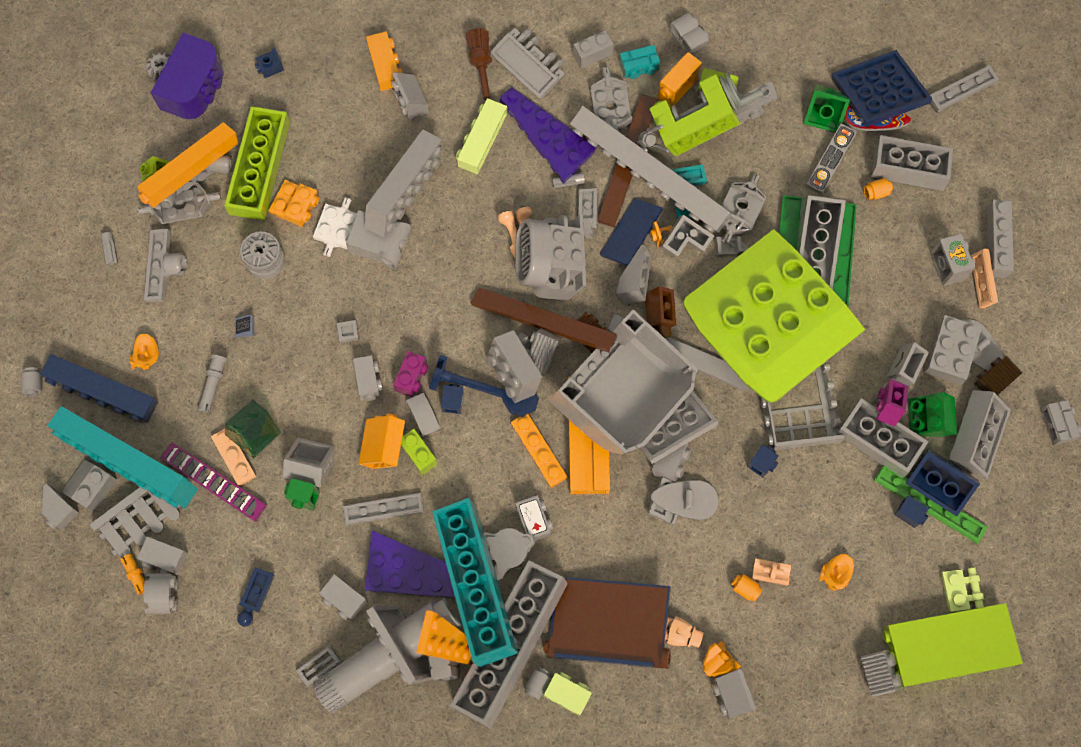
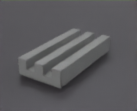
(332, 656)

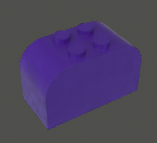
(189, 78)

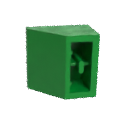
(933, 415)

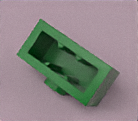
(301, 494)

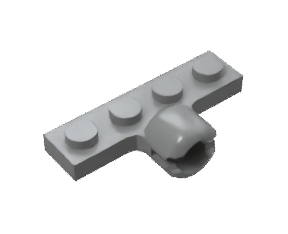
(161, 265)

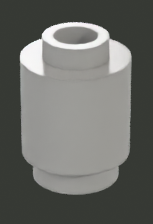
(31, 382)
(538, 683)

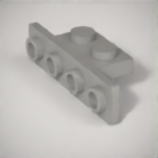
(755, 108)

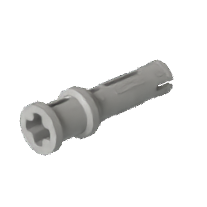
(214, 374)

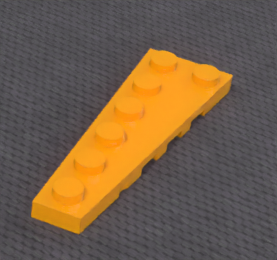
(443, 640)

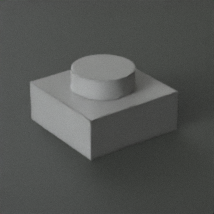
(347, 331)

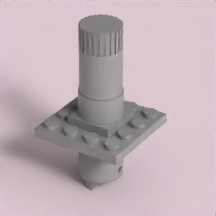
(382, 657)

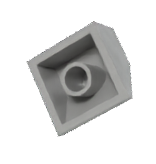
(89, 485)
(733, 694)

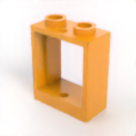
(679, 79)

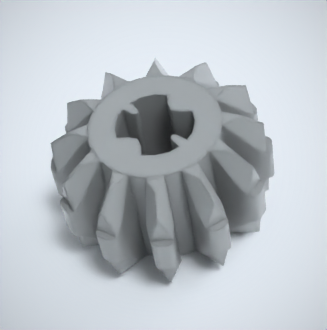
(156, 64)

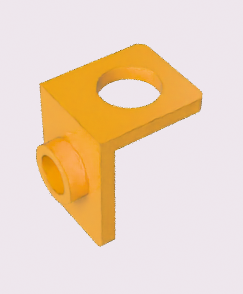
(656, 233)

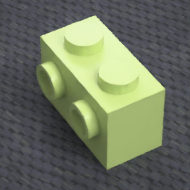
(568, 694)

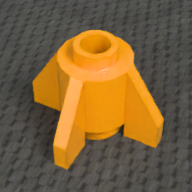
(719, 661)

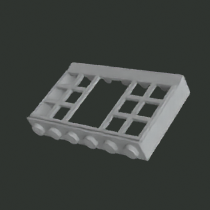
(828, 407)

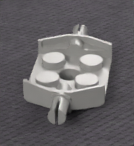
(611, 91)
(195, 202)
(742, 220)

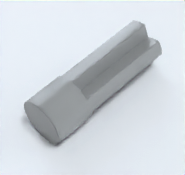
(575, 179)
(108, 248)

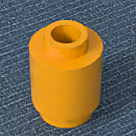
(878, 189)
(746, 587)

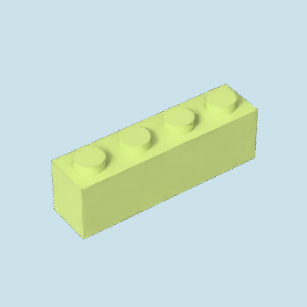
(482, 136)

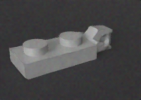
(589, 209)

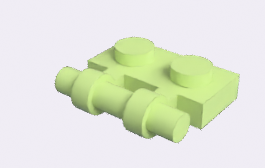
(956, 591)

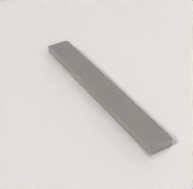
(702, 361)

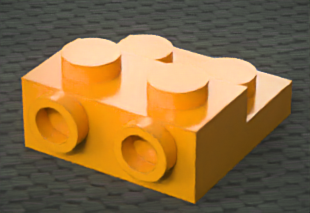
(294, 203)

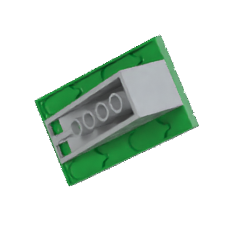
(823, 236)

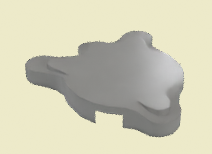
(508, 549)

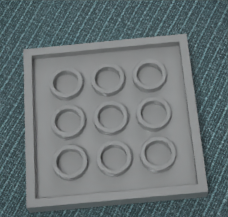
(683, 426)

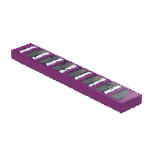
(213, 481)

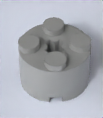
(160, 593)

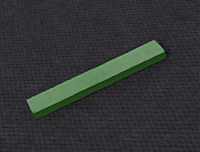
(962, 523)

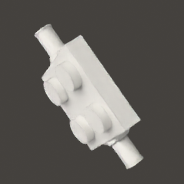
(335, 226)

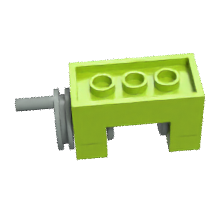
(705, 120)

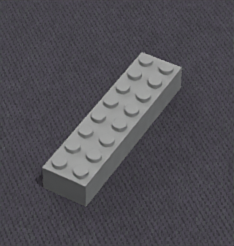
(528, 612)

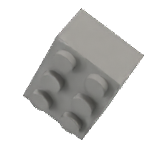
(953, 350)
(514, 366)

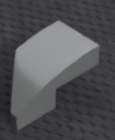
(735, 247)

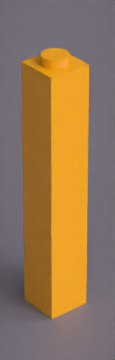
(187, 165)

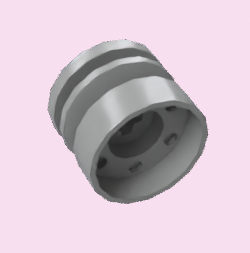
(267, 263)

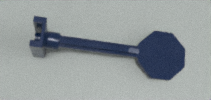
(520, 408)

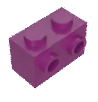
(410, 374)
(892, 402)

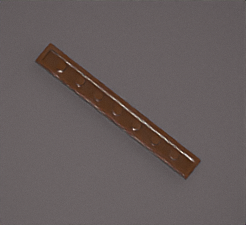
(622, 176)
(544, 319)

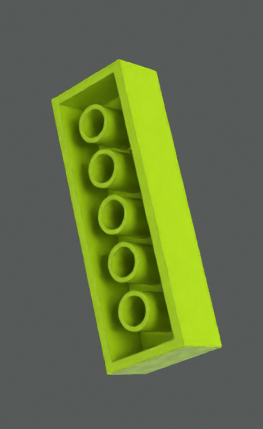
(257, 163)

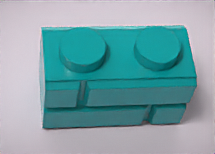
(639, 62)

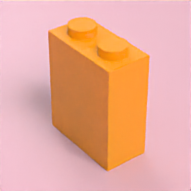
(381, 442)

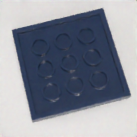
(881, 88)

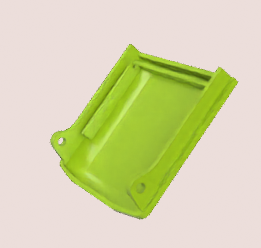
(771, 317)

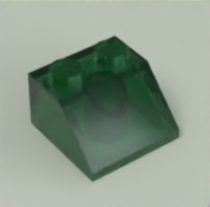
(252, 429)

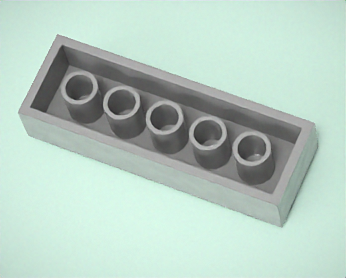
(403, 183)

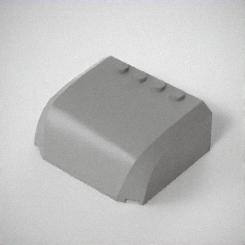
(629, 391)

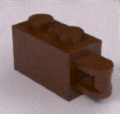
(661, 310)

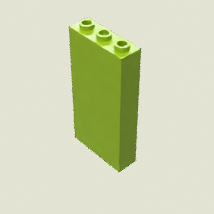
(953, 645)

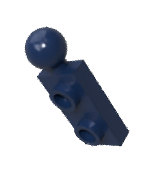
(254, 595)

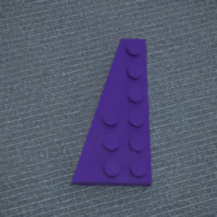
(549, 136)
(405, 570)

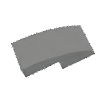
(422, 414)

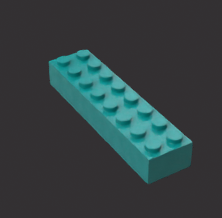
(122, 458)
(474, 583)

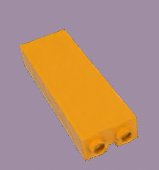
(587, 464)

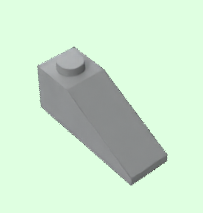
(634, 280)

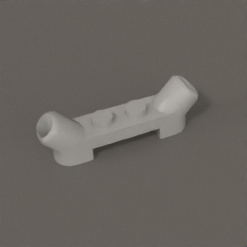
(221, 165)

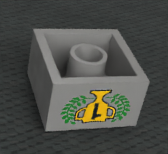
(952, 260)

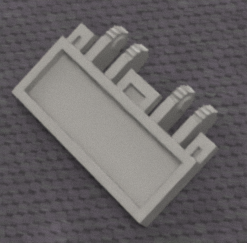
(526, 62)

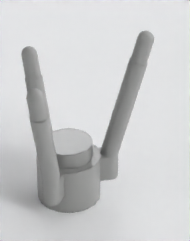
(648, 139)

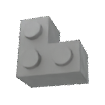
(686, 232)

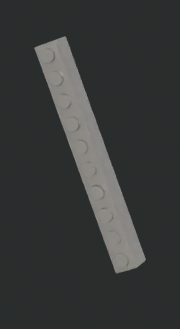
(651, 169)

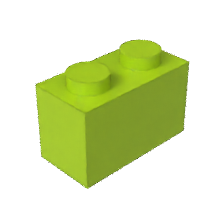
(418, 452)

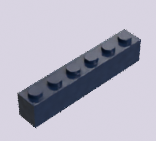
(99, 388)

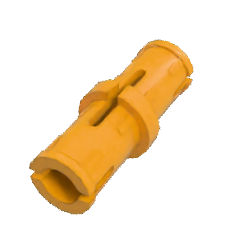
(133, 573)

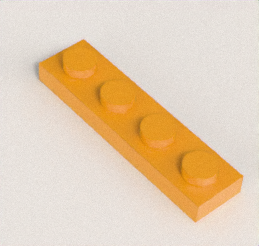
(539, 450)

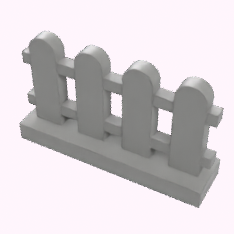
(126, 520)

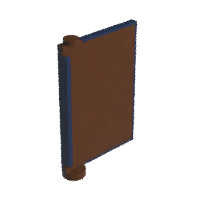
(611, 623)

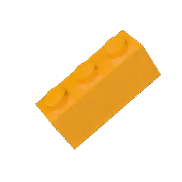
(383, 59)

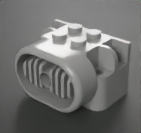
(550, 256)

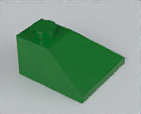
(826, 109)

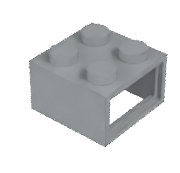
(311, 462)

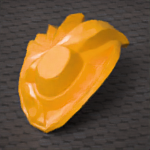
(144, 352)
(837, 572)

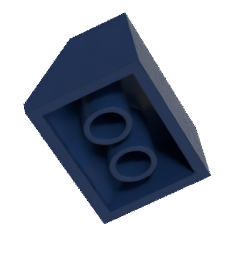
(942, 482)

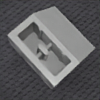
(409, 95)

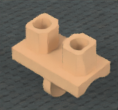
(771, 572)

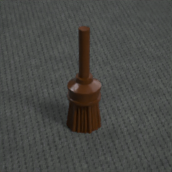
(480, 55)

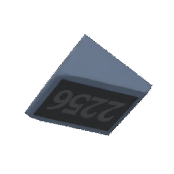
(245, 326)

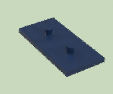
(631, 231)

